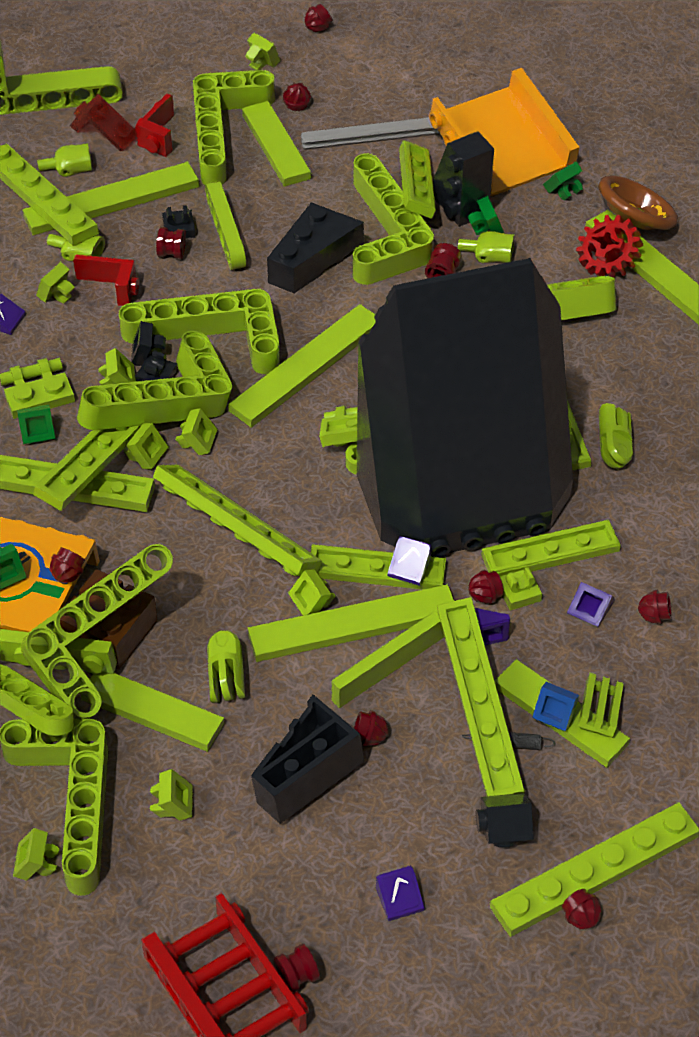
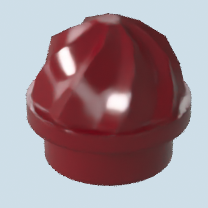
(317, 18)
(296, 97)
(66, 565)
(486, 587)
(655, 607)
(371, 728)
(582, 909)

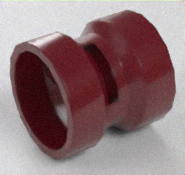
(443, 261)

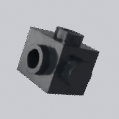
(505, 819)

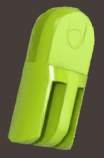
(615, 435)
(224, 662)

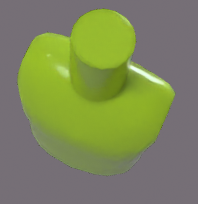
(68, 160)
(91, 247)
(490, 247)

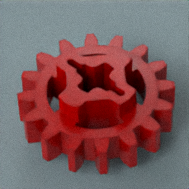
(609, 246)

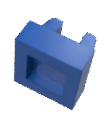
(555, 706)

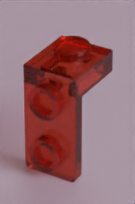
(106, 121)

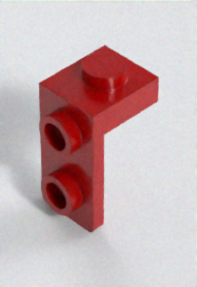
(150, 128)
(109, 270)

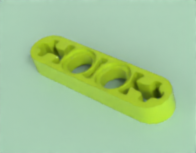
(225, 225)
(34, 704)

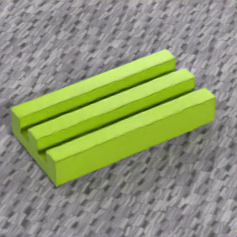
(604, 688)

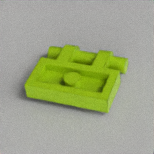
(49, 390)
(339, 427)

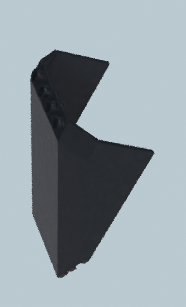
(465, 410)

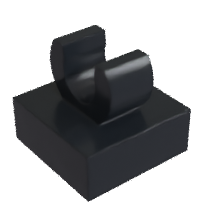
(179, 220)
(145, 343)
(156, 367)

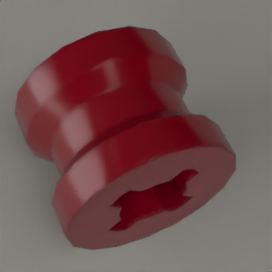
(171, 242)
(297, 967)

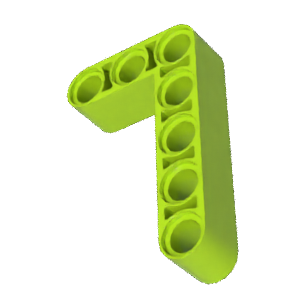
(56, 88)
(224, 92)
(409, 236)
(585, 296)
(211, 315)
(162, 400)
(86, 619)
(82, 789)

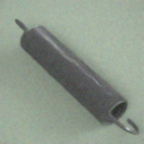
(522, 740)

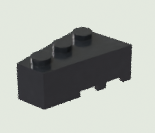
(464, 176)
(311, 246)
(307, 761)

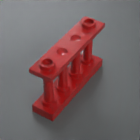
(184, 986)

